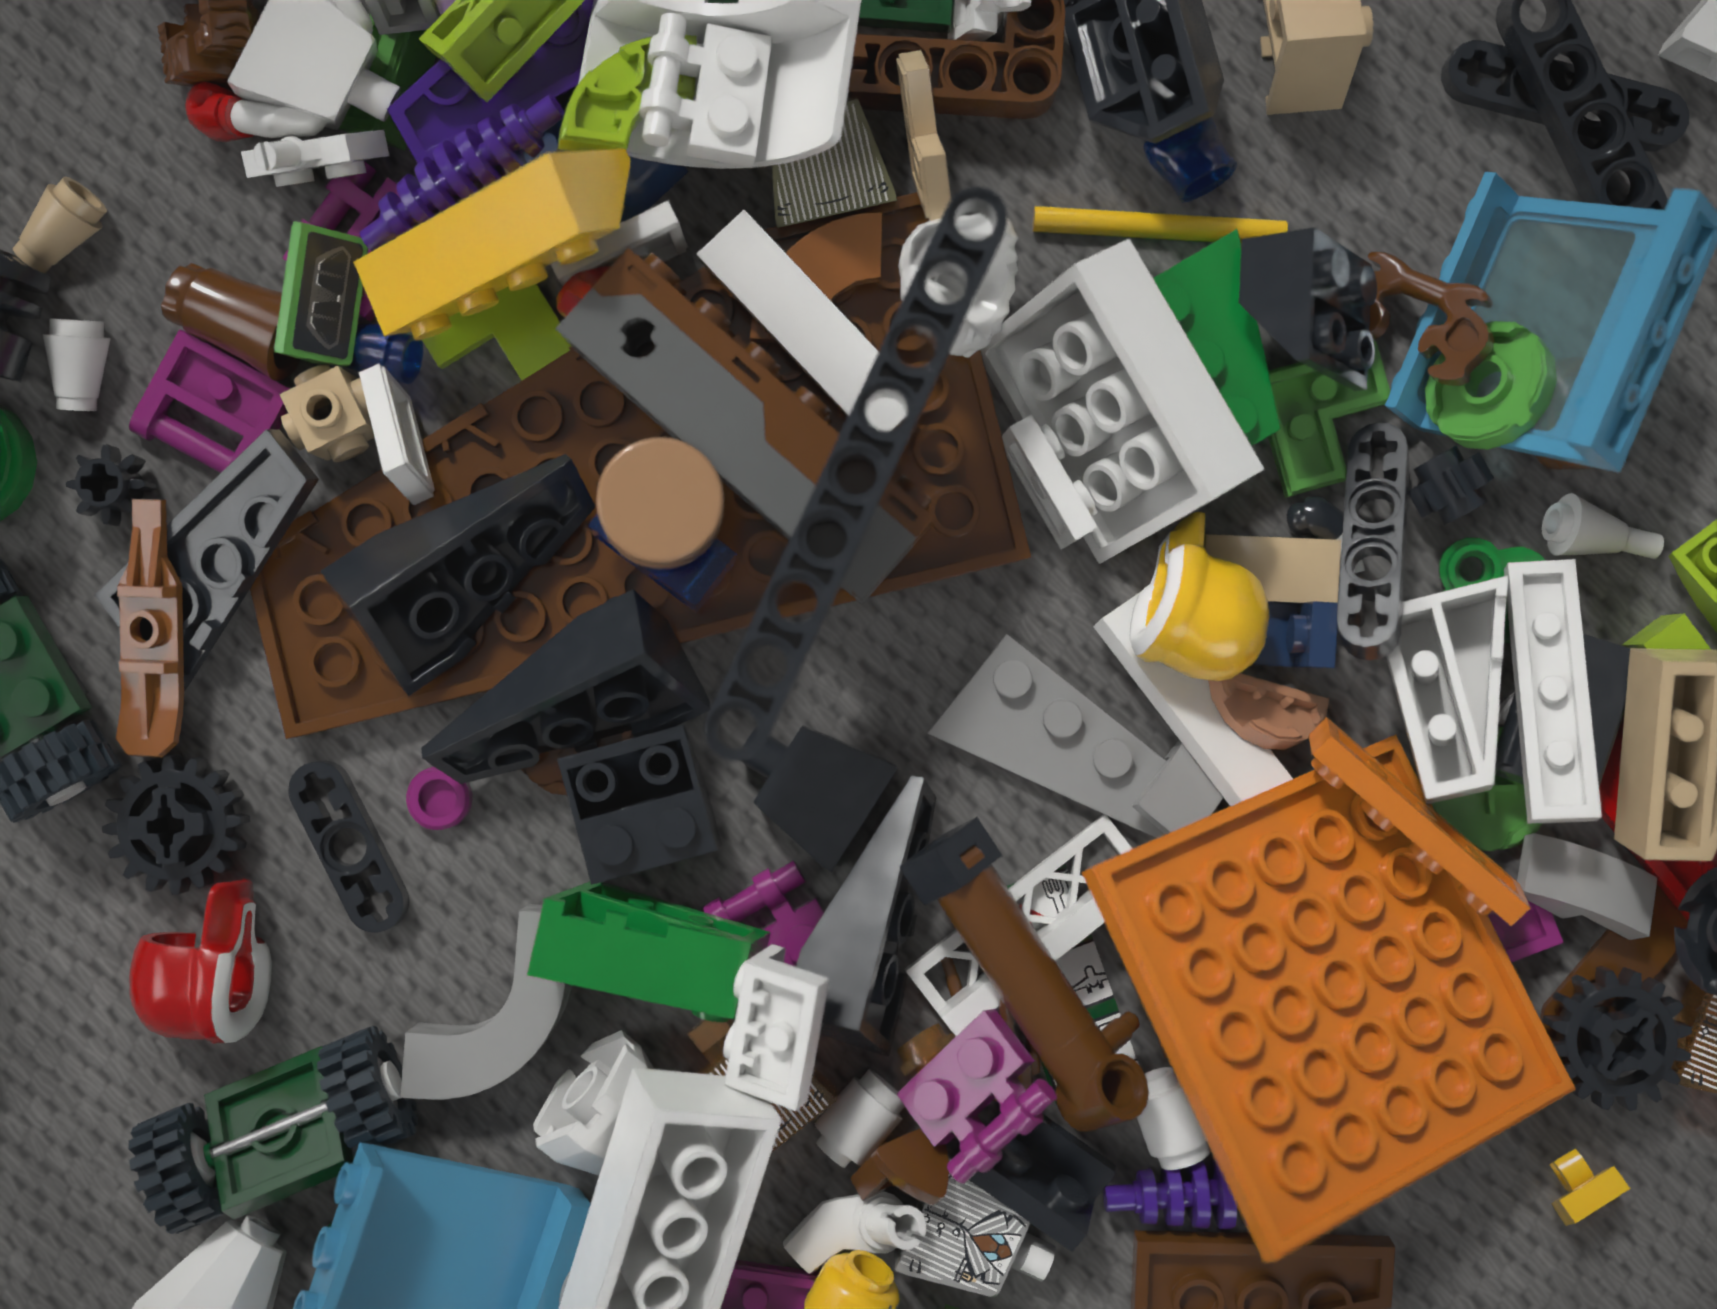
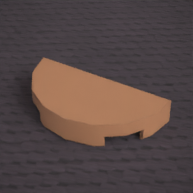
(1267, 711)

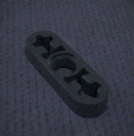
(323, 843)

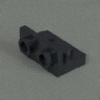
(1049, 1181)

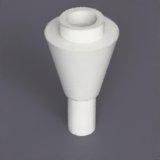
(1582, 528)

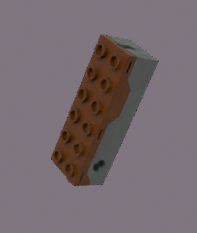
(731, 408)

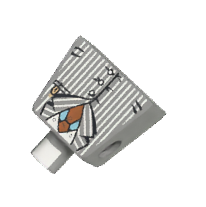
(973, 1242)

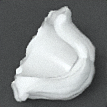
(993, 298)

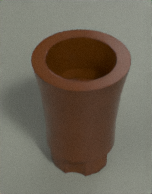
(229, 315)

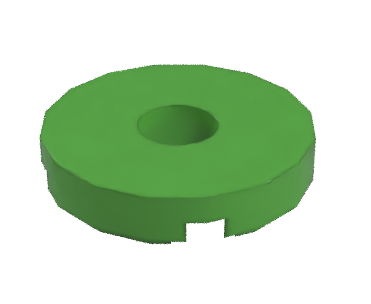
(1516, 403)

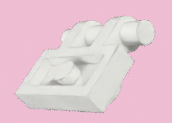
(728, 92)

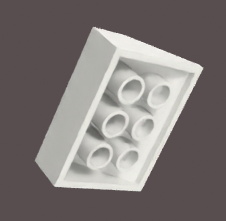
(1122, 395)

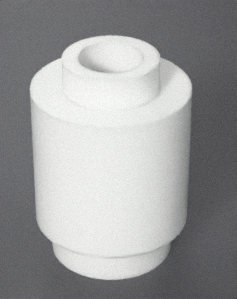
(859, 1119)
(1170, 1123)

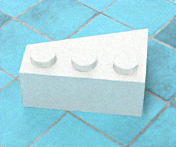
(1450, 686)

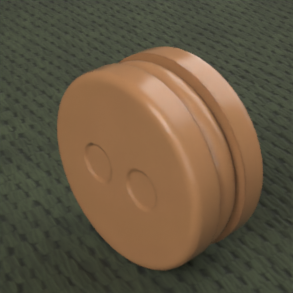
(660, 503)

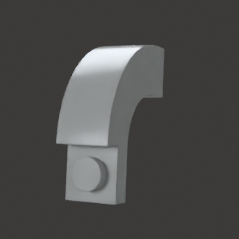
(467, 1059)

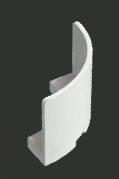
(804, 75)

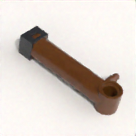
(1092, 1080)

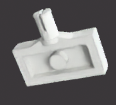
(294, 159)

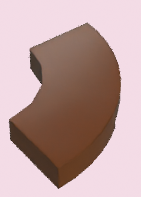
(836, 258)

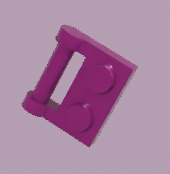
(215, 387)

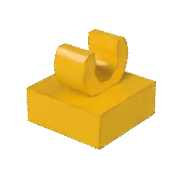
(1585, 1190)

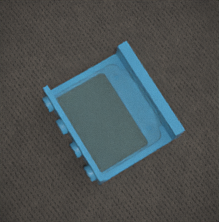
(1599, 291)

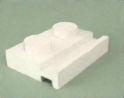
(1062, 504)

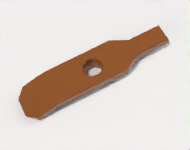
(152, 668)

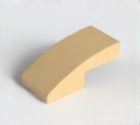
(1286, 567)

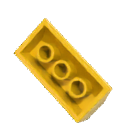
(496, 241)

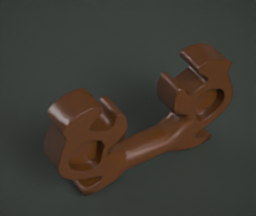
(1464, 335)

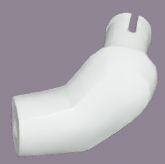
(853, 1224)

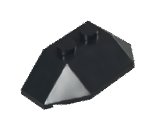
(1144, 64)

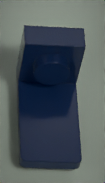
(1300, 635)

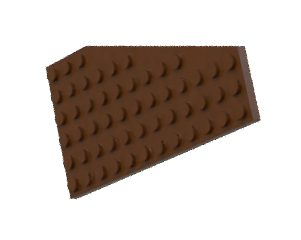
(956, 455)

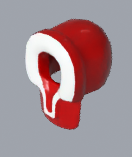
(207, 989)

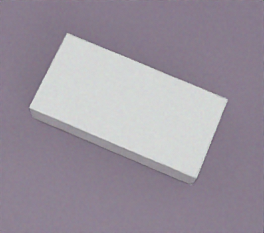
(397, 434)

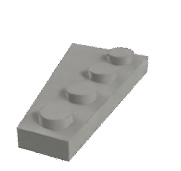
(1051, 734)

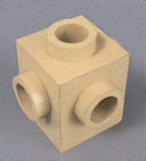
(344, 430)

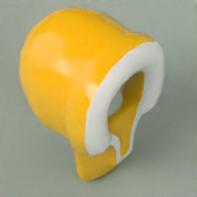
(1199, 609)

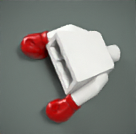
(296, 75)

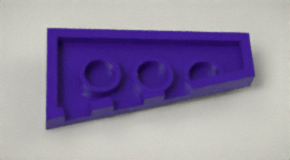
(445, 105)

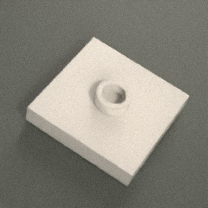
(649, 232)

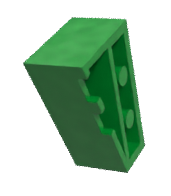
(1223, 334)
(643, 949)

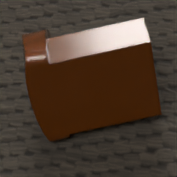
(910, 1165)

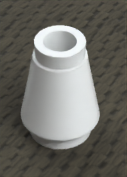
(76, 362)

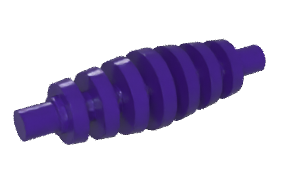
(462, 171)
(1173, 1195)

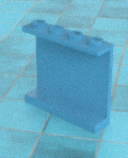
(443, 1237)

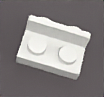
(775, 1029)

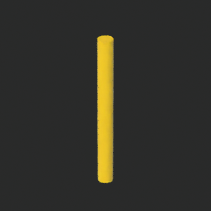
(1149, 224)

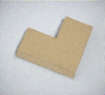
(924, 145)

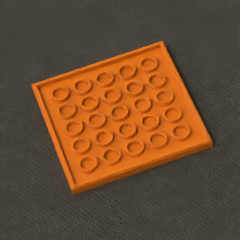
(1324, 1001)

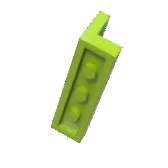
(494, 37)

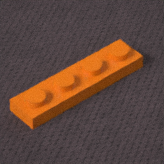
(1434, 839)

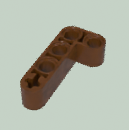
(995, 62)

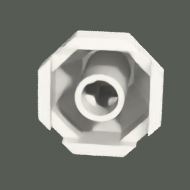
(583, 1110)
(229, 1270)

